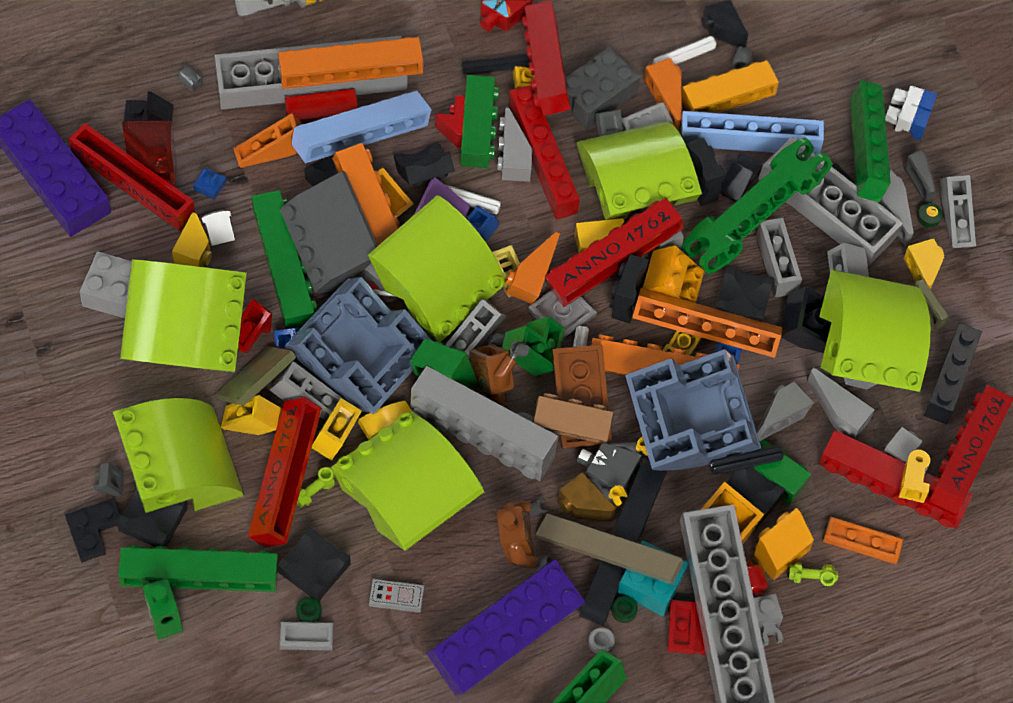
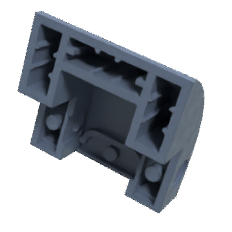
(358, 345)
(692, 411)

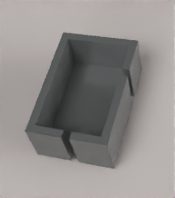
(600, 86)

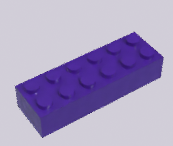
(51, 169)
(505, 627)

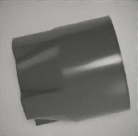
(742, 58)
(190, 78)

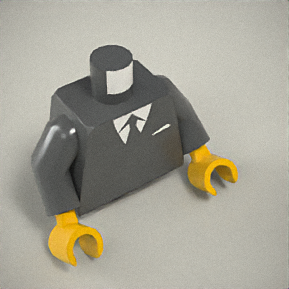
(613, 467)

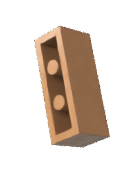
(573, 418)

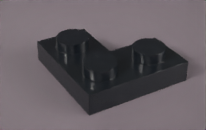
(87, 524)

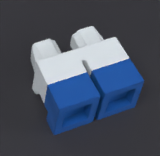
(915, 111)

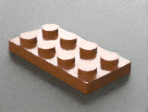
(581, 377)

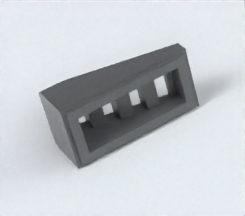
(920, 175)

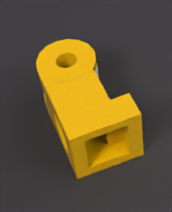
(913, 475)

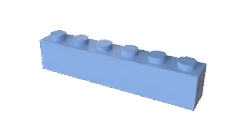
(361, 125)
(749, 132)

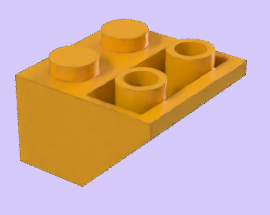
(673, 274)
(783, 544)

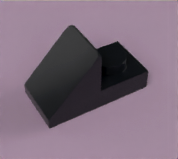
(151, 110)
(740, 177)

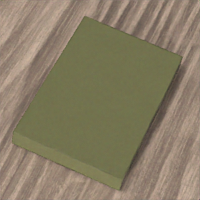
(256, 375)

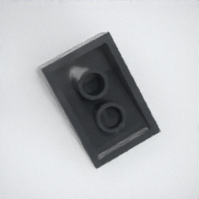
(802, 320)

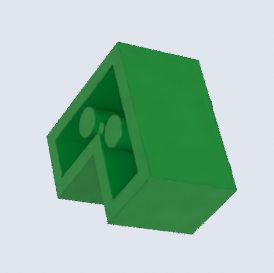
(541, 337)
(445, 360)

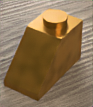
(585, 501)

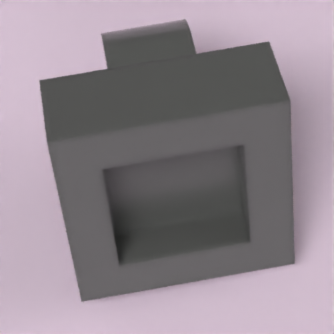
(609, 122)
(109, 480)

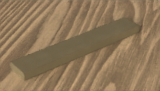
(610, 548)

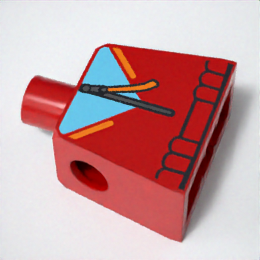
(502, 13)

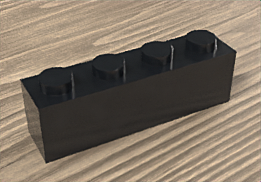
(953, 373)

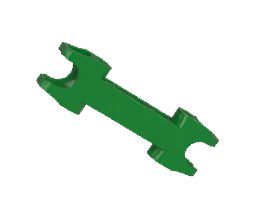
(789, 175)

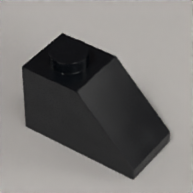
(725, 24)

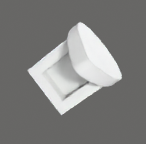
(218, 227)

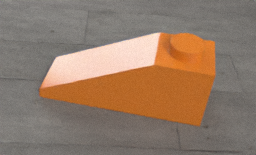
(665, 85)
(269, 144)
(530, 274)

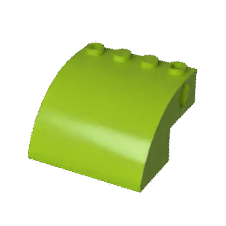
(639, 168)
(438, 267)
(183, 315)
(876, 330)
(177, 453)
(408, 479)

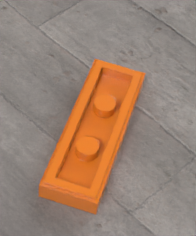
(863, 540)

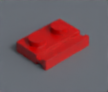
(684, 629)

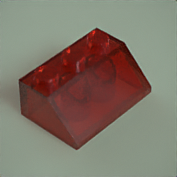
(152, 146)

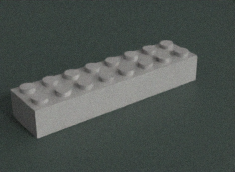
(255, 78)
(726, 606)

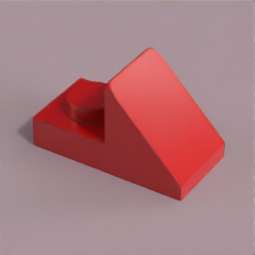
(452, 124)
(254, 321)

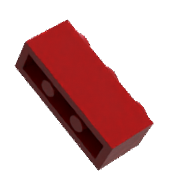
(320, 105)

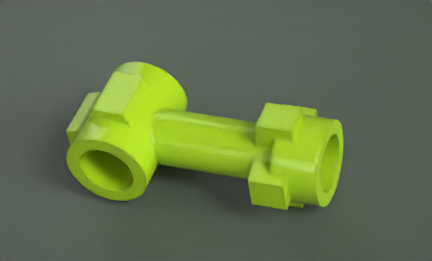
(325, 481)
(826, 574)

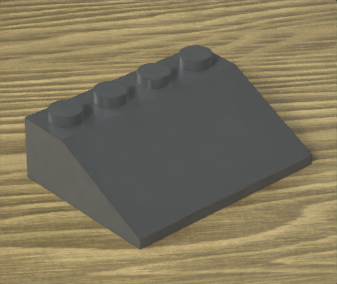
(329, 232)

